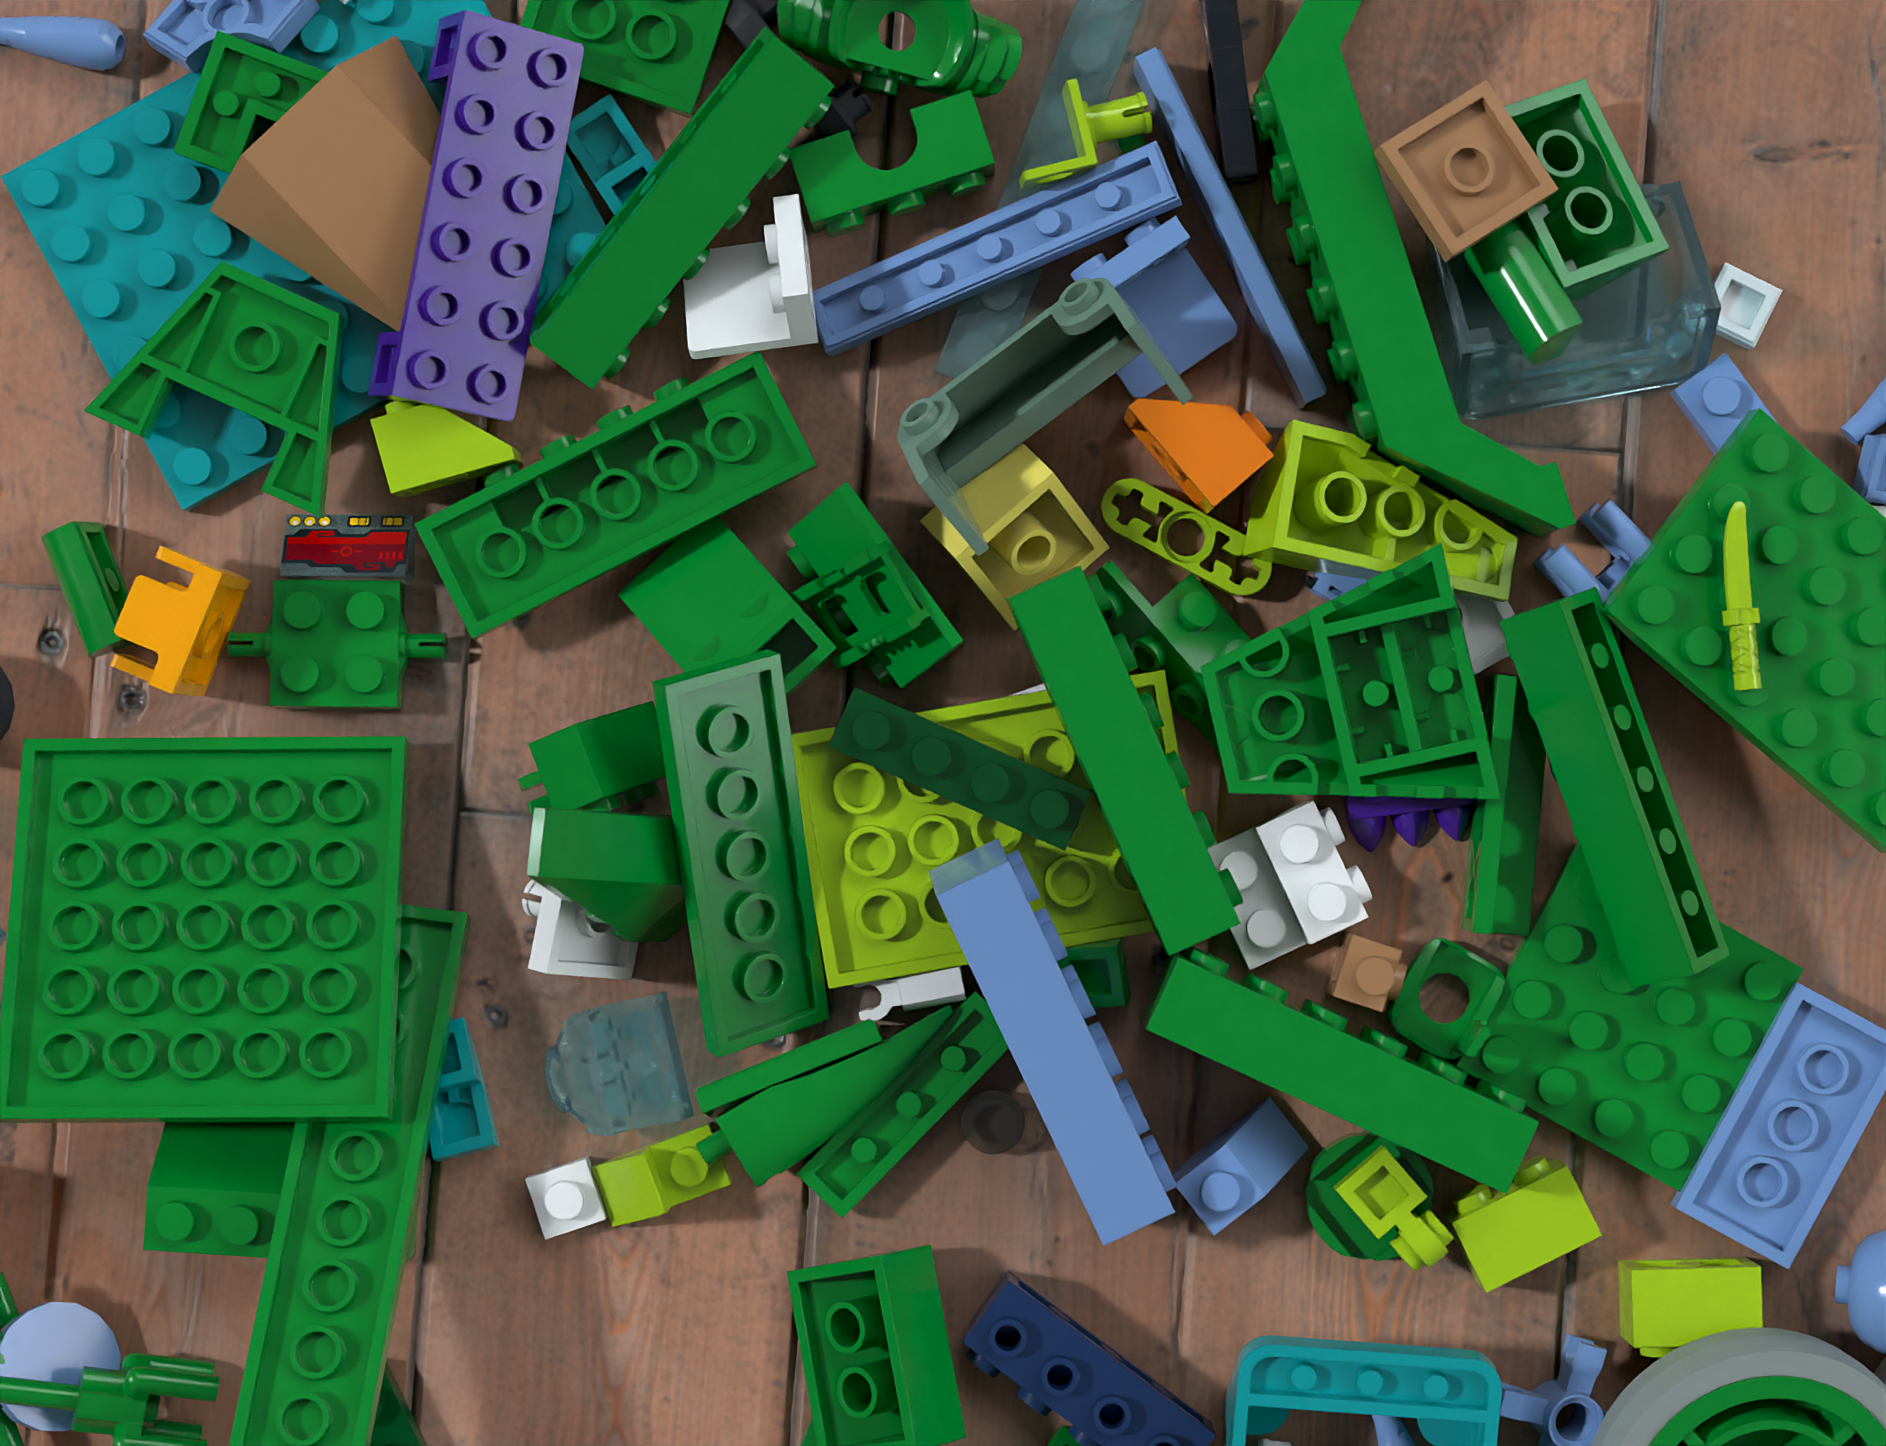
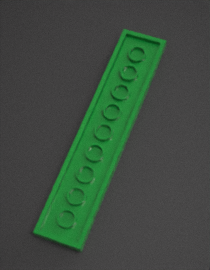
(349, 1224)

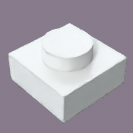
(566, 1197)

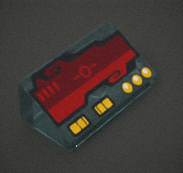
(348, 546)

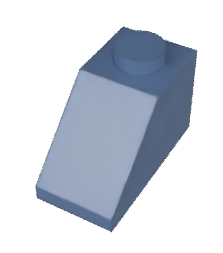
(1240, 1165)

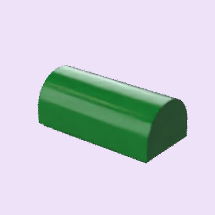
(1524, 292)
(89, 583)

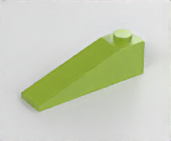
(1356, 515)

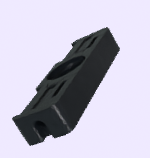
(1229, 92)

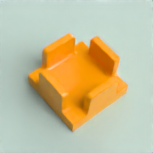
(180, 624)

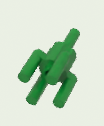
(124, 1400)

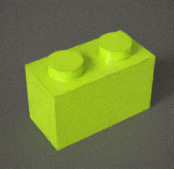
(1521, 1229)
(1686, 1299)

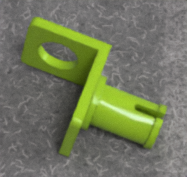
(1090, 127)

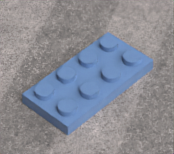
(1789, 1126)

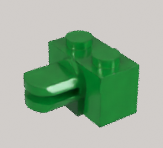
(598, 761)

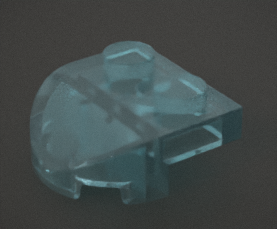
(619, 1067)

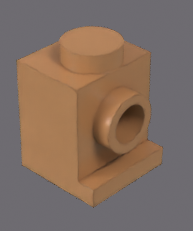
(1366, 972)

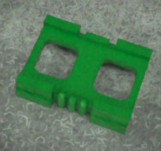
(875, 624)

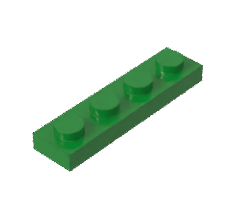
(897, 1119)

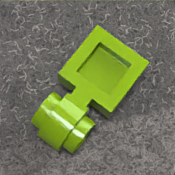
(1384, 1197)

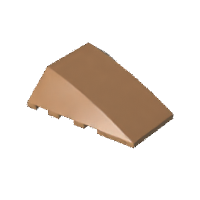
(344, 180)

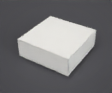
(1744, 305)

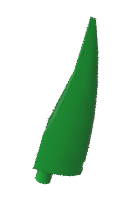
(803, 1113)

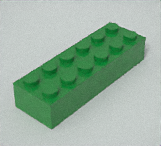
(1338, 1071)

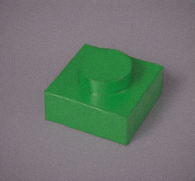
(1101, 971)

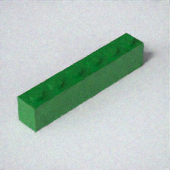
(680, 209)
(1124, 760)
(1614, 789)

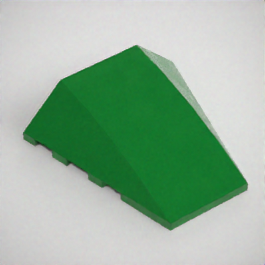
(1358, 697)

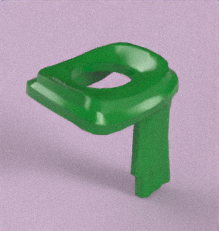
(1470, 1030)

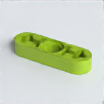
(1150, 502)

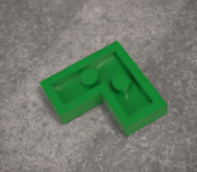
(232, 96)

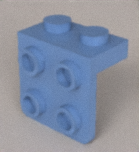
(1168, 297)

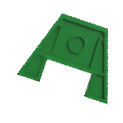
(252, 352)

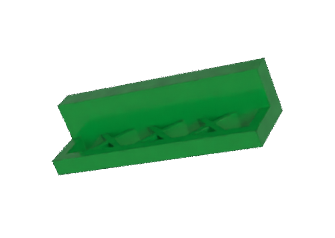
(1506, 829)

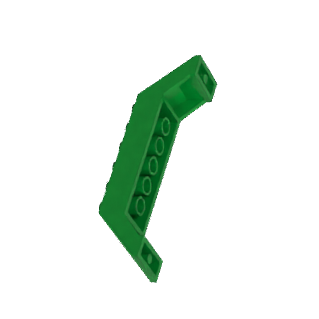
(1368, 288)

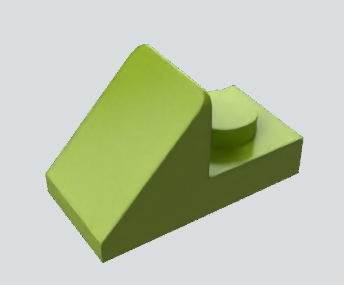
(658, 1177)

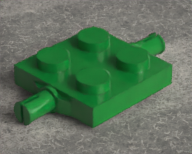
(337, 644)

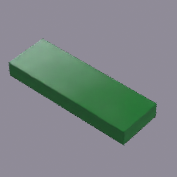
(739, 1087)

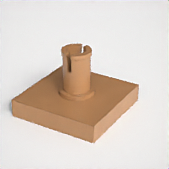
(1465, 170)

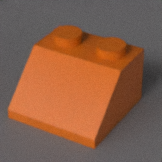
(1201, 446)

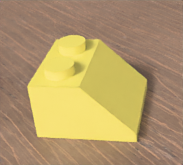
(1028, 525)

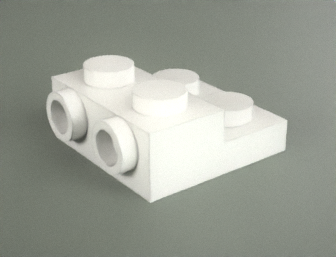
(1290, 882)

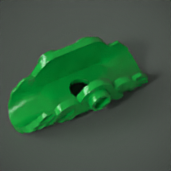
(950, 53)

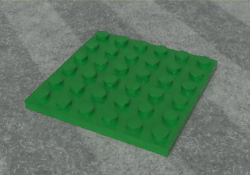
(204, 930)

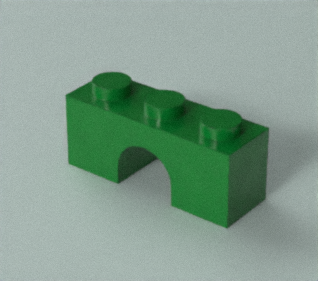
(948, 156)

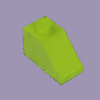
(433, 448)

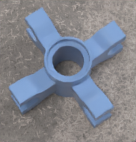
(1578, 1371)

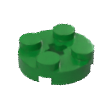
(1331, 1214)

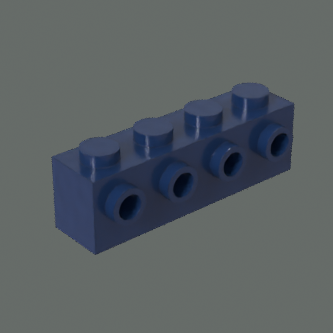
(1076, 1373)

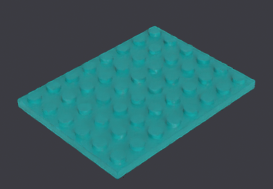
(137, 236)

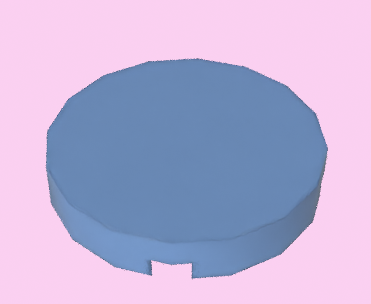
(53, 1346)

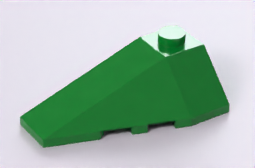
(612, 866)

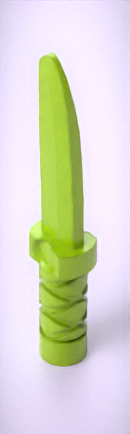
(1740, 615)

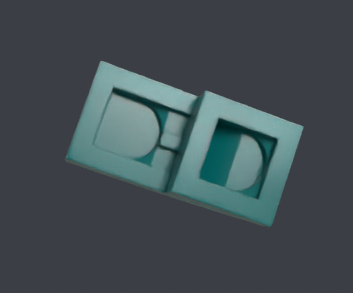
(609, 151)
(462, 1110)

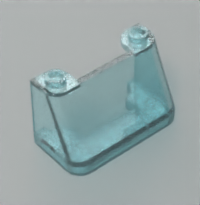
(1634, 333)

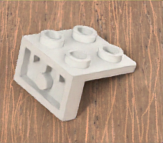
(754, 292)

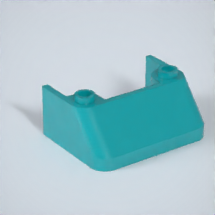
(1446, 1389)

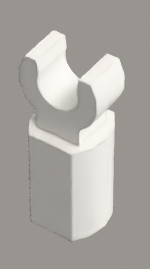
(917, 991)

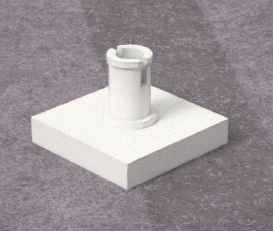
(573, 943)

